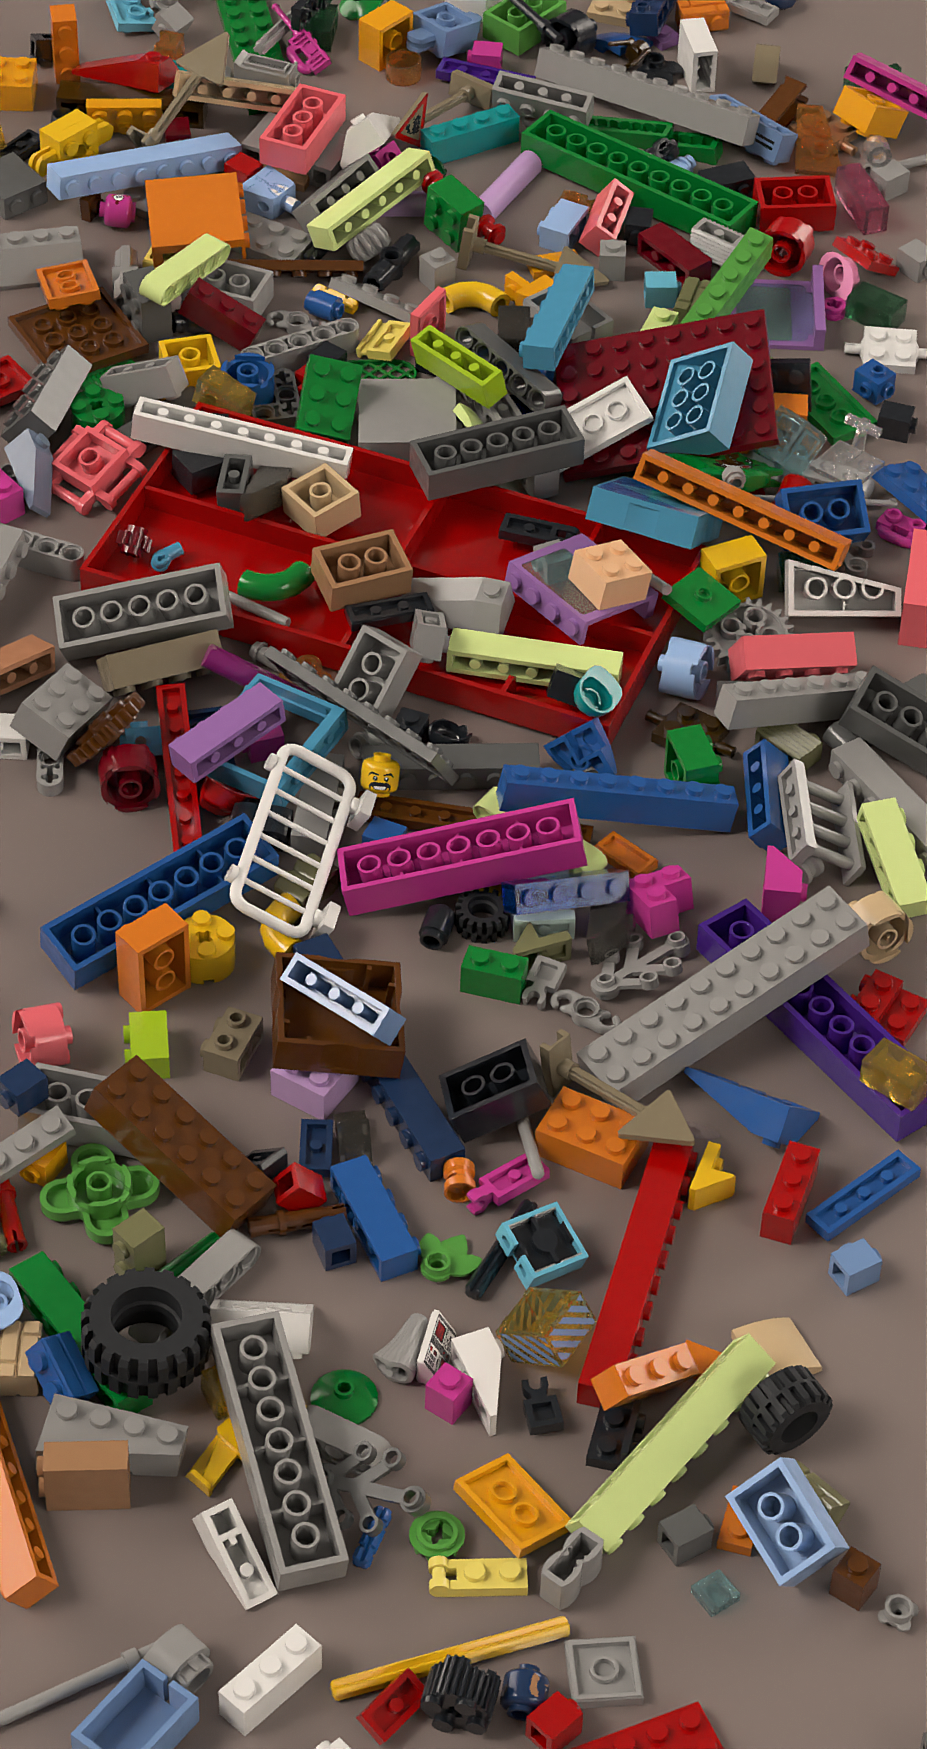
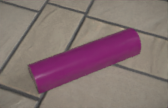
(236, 668)

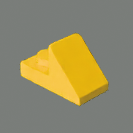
(710, 1182)

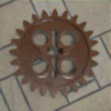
(105, 729)

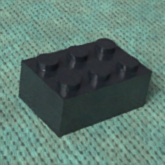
(494, 1090)

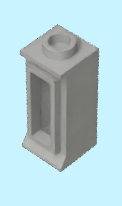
(266, 69)

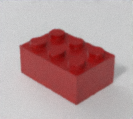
(798, 197)

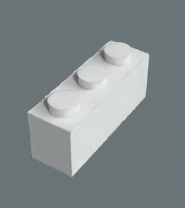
(270, 1679)

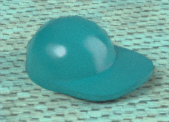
(597, 692)

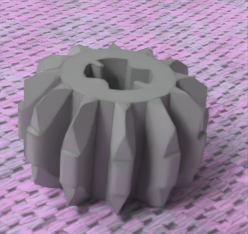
(368, 242)

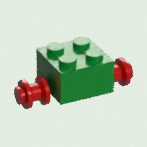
(449, 208)

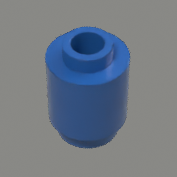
(324, 305)

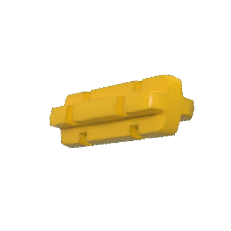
(350, 304)

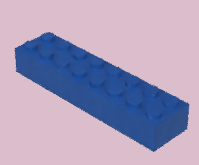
(187, 880)

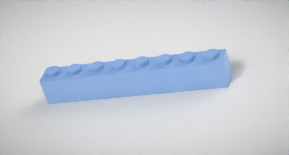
(134, 166)

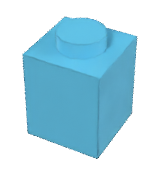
(661, 289)

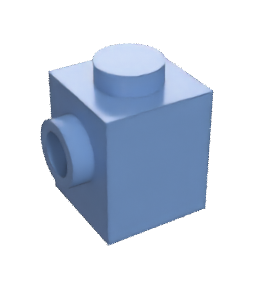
(855, 1266)

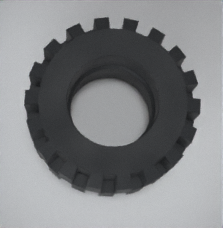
(785, 1409)

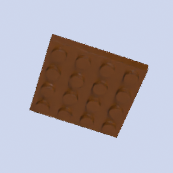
(94, 330)

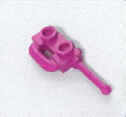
(304, 43)
(897, 527)

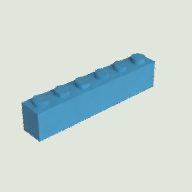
(557, 317)

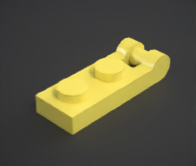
(478, 1577)

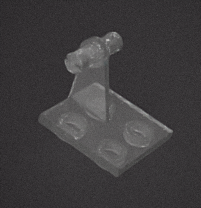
(849, 461)

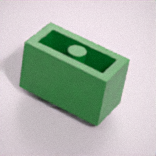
(494, 974)

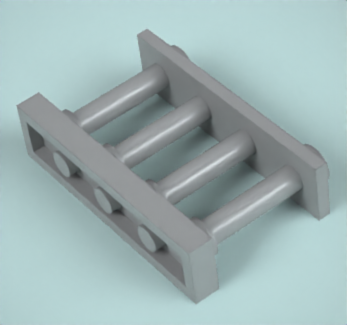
(801, 830)

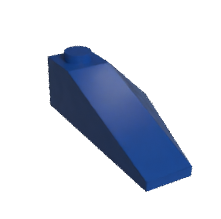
(767, 1116)

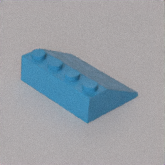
(701, 401)

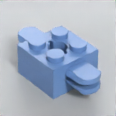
(443, 30)

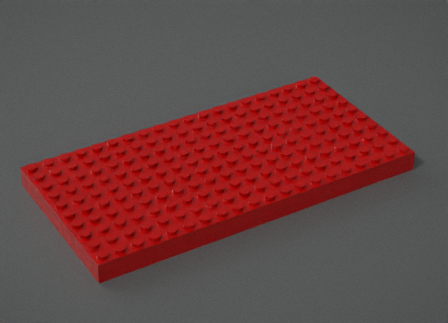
(439, 539)

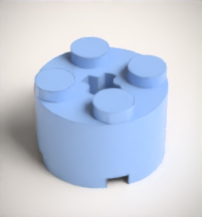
(685, 668)

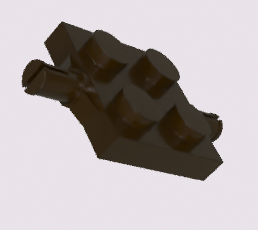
(684, 716)

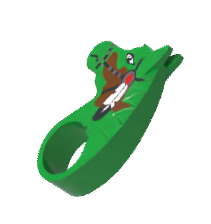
(757, 473)

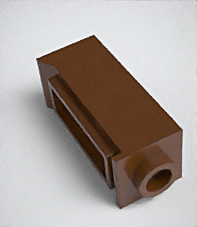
(783, 103)

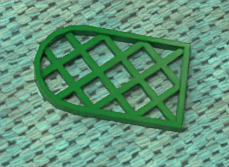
(372, 363)

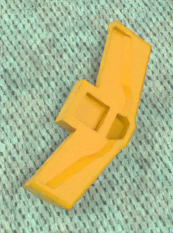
(215, 1459)

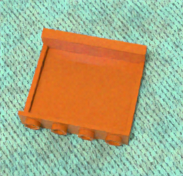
(192, 206)

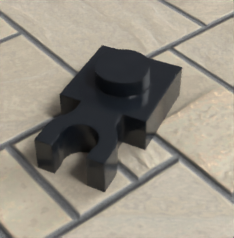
(540, 1410)

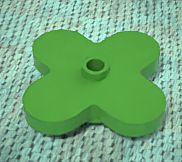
(98, 1192)

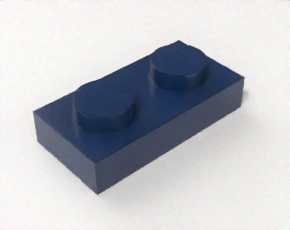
(316, 1145)

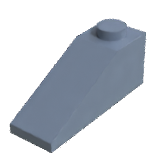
(33, 468)

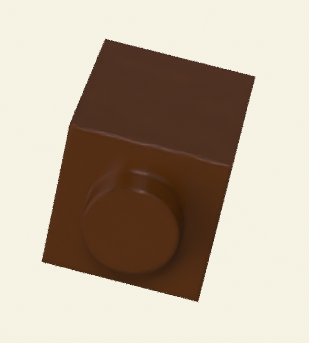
(855, 1578)

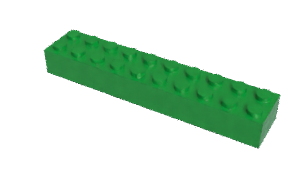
(672, 191)

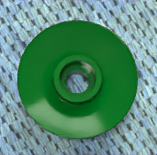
(357, 8)
(356, 1404)

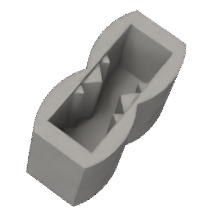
(571, 1568)

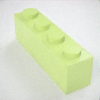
(894, 854)

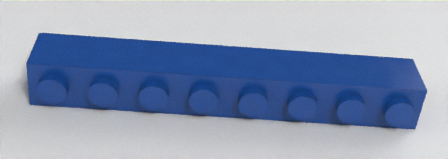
(621, 797)

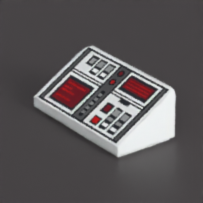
(435, 1347)

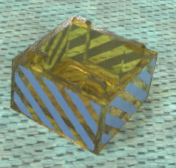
(546, 1326)

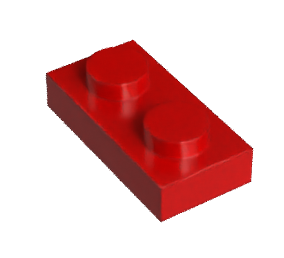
(392, 1706)

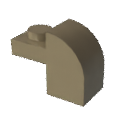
(766, 64)

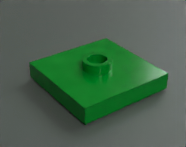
(701, 599)

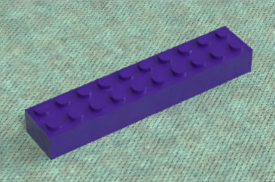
(820, 1023)

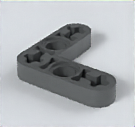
(278, 410)

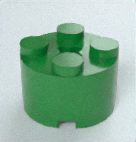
(97, 405)

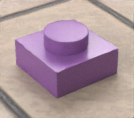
(666, 38)

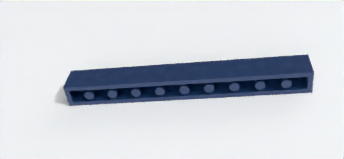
(405, 1100)

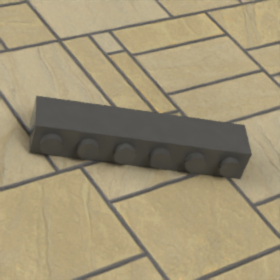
(475, 764)

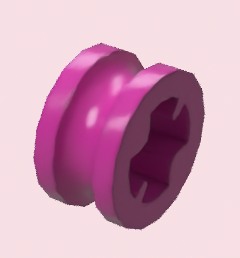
(834, 308)

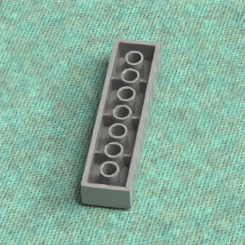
(278, 1451)

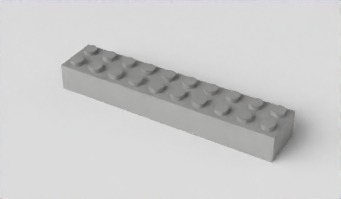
(727, 996)

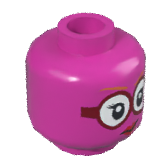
(118, 210)

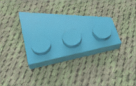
(131, 16)

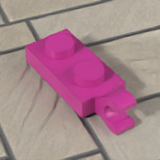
(504, 1184)

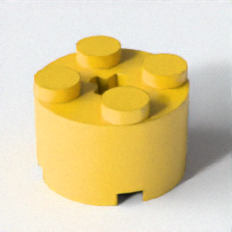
(210, 947)

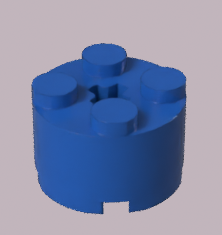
(254, 373)

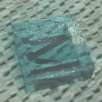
(715, 1593)

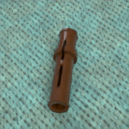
(289, 1221)

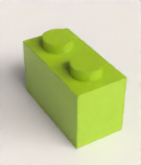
(148, 1040)

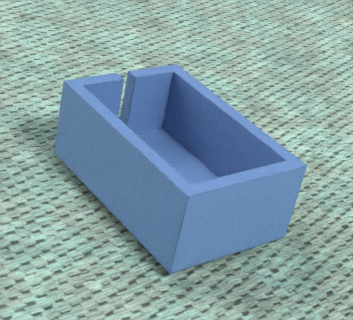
(138, 1714)

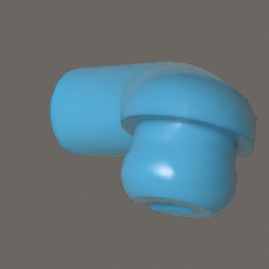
(162, 558)

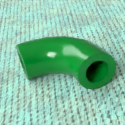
(276, 585)

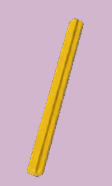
(475, 1650)

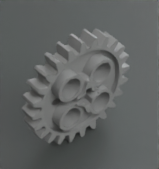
(746, 620)

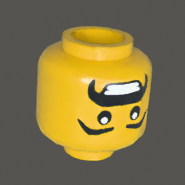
(380, 774)

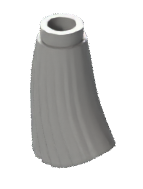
(400, 1355)

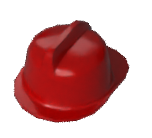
(220, 797)

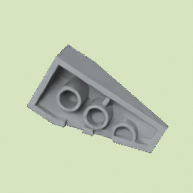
(469, 601)

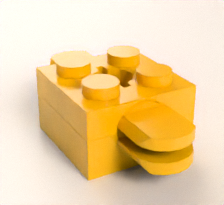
(70, 138)

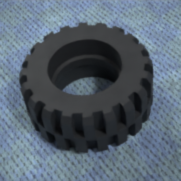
(146, 1367)

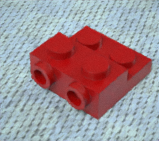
(891, 1005)

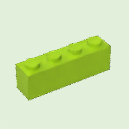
(459, 366)

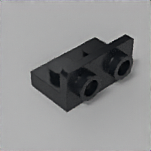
(615, 1436)

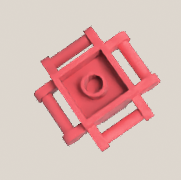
(96, 466)

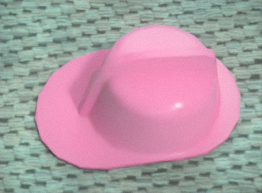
(839, 274)

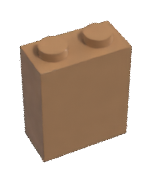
(85, 1475)

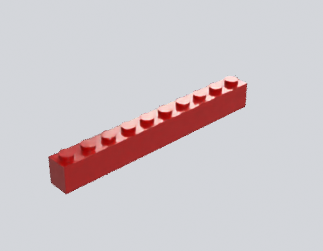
(638, 1263)

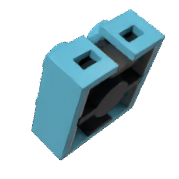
(541, 1245)

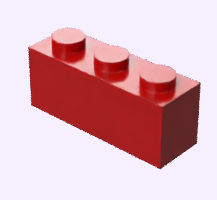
(790, 1192)

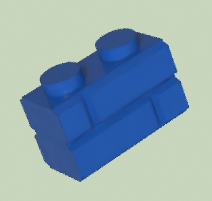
(61, 1368)

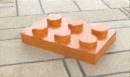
(68, 284)

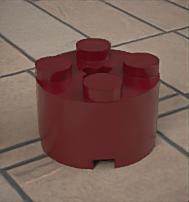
(128, 777)

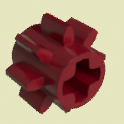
(134, 541)

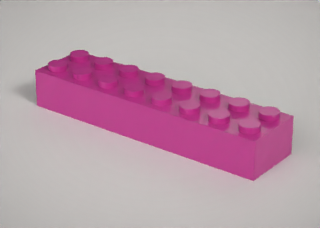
(461, 857)

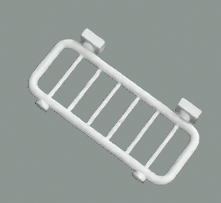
(359, 810)

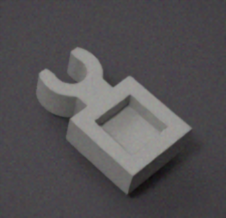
(543, 978)

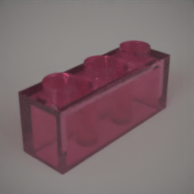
(861, 198)

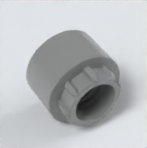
(181, 1658)

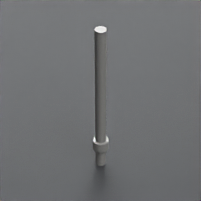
(127, 1661)

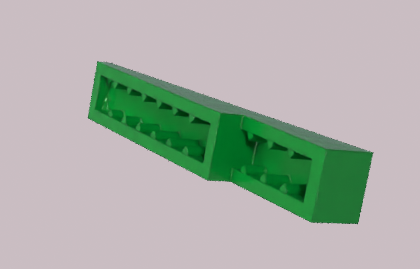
(645, 132)

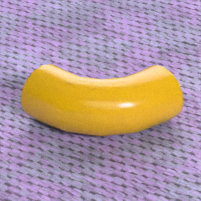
(475, 295)
(274, 940)

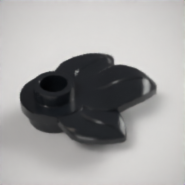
(657, 67)
(664, 149)

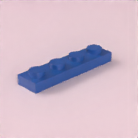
(862, 1195)

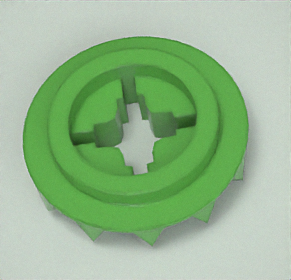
(428, 1525)

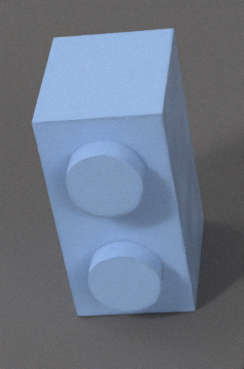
(562, 225)

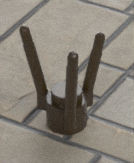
(634, 52)

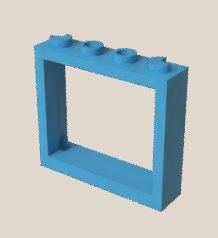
(331, 729)

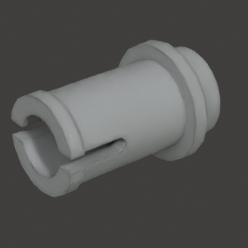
(257, 653)

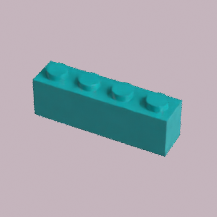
(471, 134)

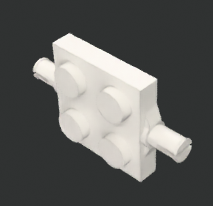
(890, 347)

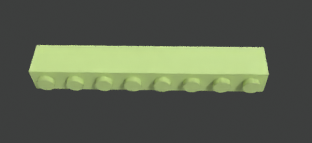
(673, 1442)

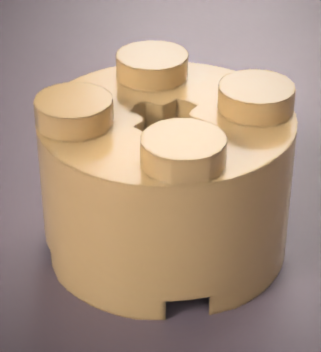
(886, 926)

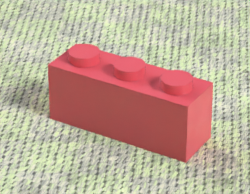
(606, 216)

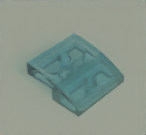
(797, 441)

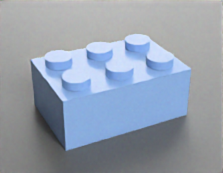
(787, 1522)

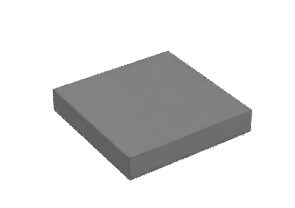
(604, 1672)

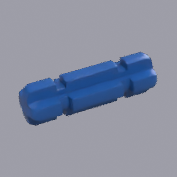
(369, 1545)

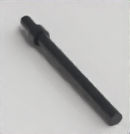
(544, 26)

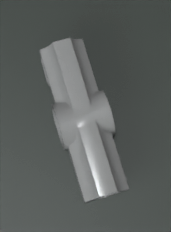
(125, 260)

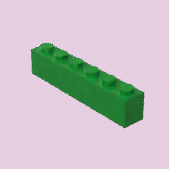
(60, 1308)

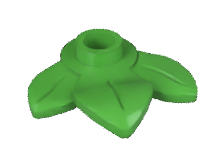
(448, 1256)

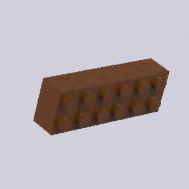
(179, 1146)

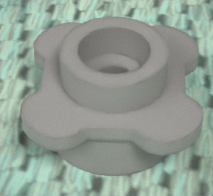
(900, 1604)

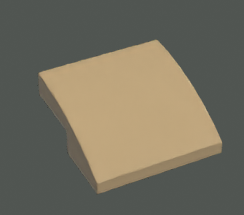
(781, 1342)

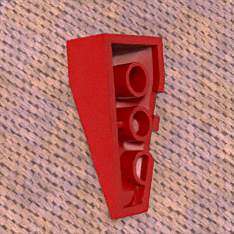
(141, 71)

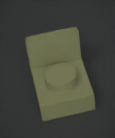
(553, 946)

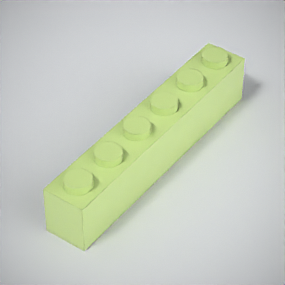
(370, 199)
(526, 658)

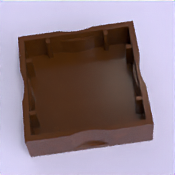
(317, 1039)

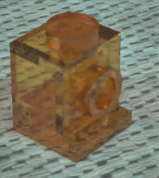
(170, 44)

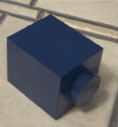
(23, 1088)
(334, 1241)

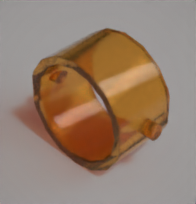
(403, 76)

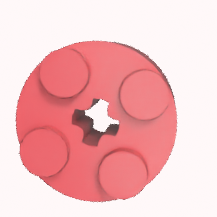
(42, 1034)

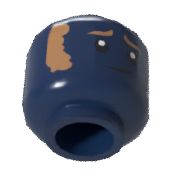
(523, 1691)

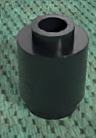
(437, 926)

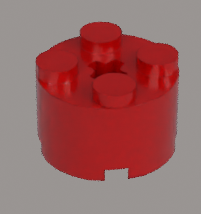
(791, 246)

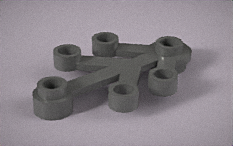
(365, 1486)

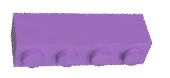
(227, 732)

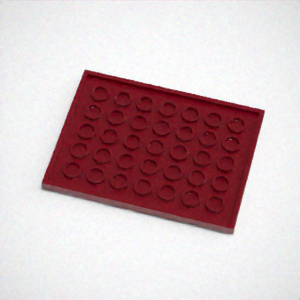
(646, 360)

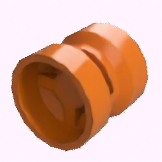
(459, 1179)

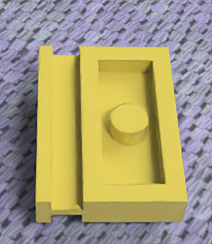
(384, 340)

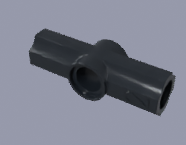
(392, 262)

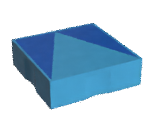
(648, 512)

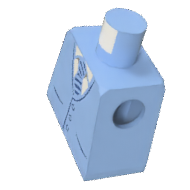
(270, 193)

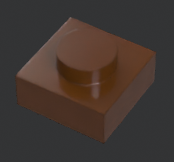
(90, 206)

